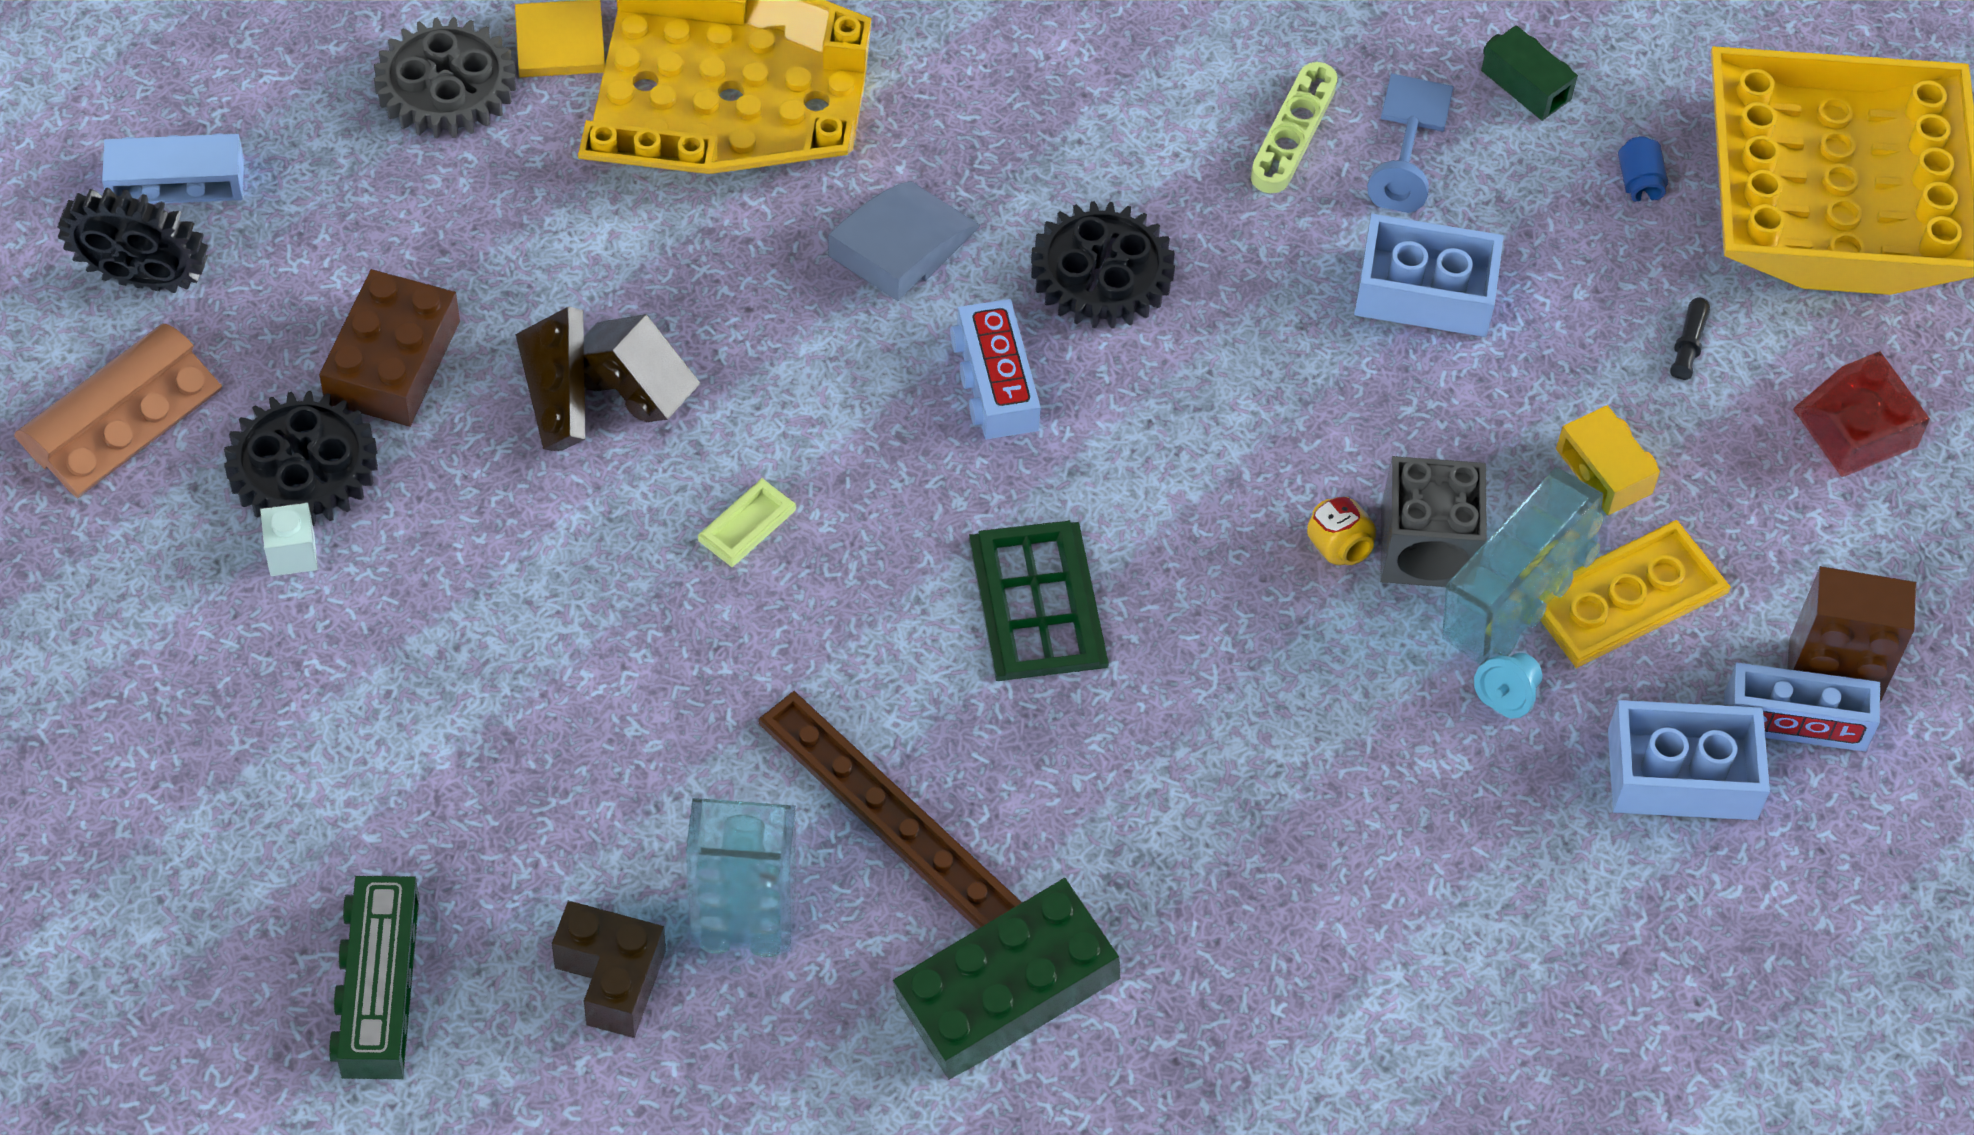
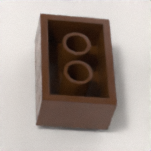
(390, 347)
(1853, 626)

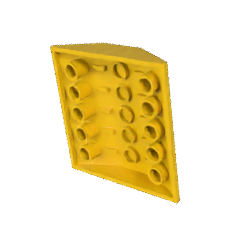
(1845, 168)

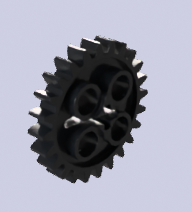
(132, 240)
(1137, 268)
(331, 436)

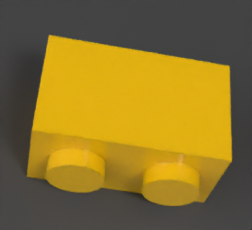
(1608, 458)

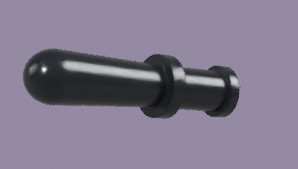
(1688, 345)

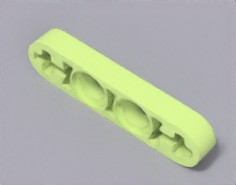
(1294, 128)

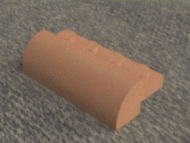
(119, 410)

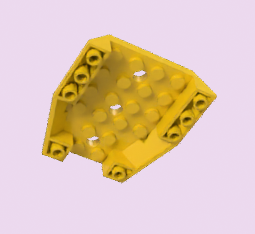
(698, 48)

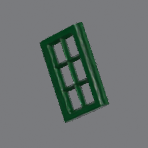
(996, 610)

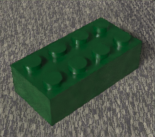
(1007, 978)

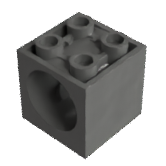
(1431, 519)

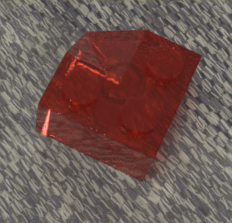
(1863, 415)

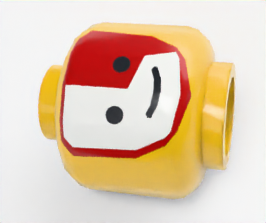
(1341, 531)

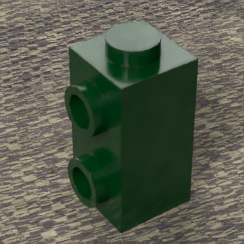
(1528, 72)

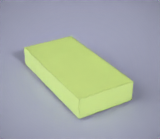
(747, 522)

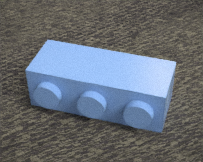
(175, 167)

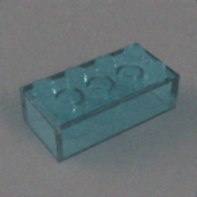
(1523, 567)
(741, 876)

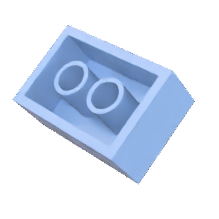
(1429, 275)
(1688, 760)

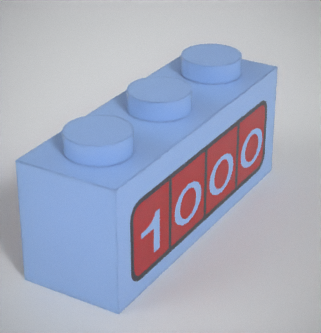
(996, 369)
(1808, 705)

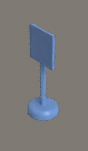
(1415, 103)

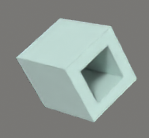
(289, 539)

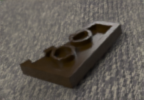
(555, 376)

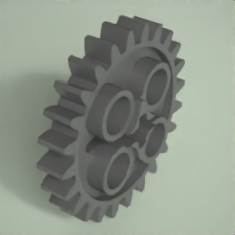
(445, 77)

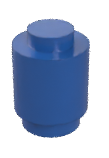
(1643, 168)

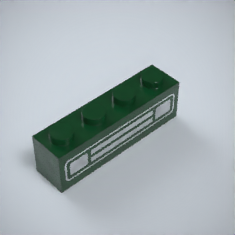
(377, 977)

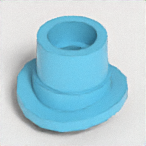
(1509, 683)

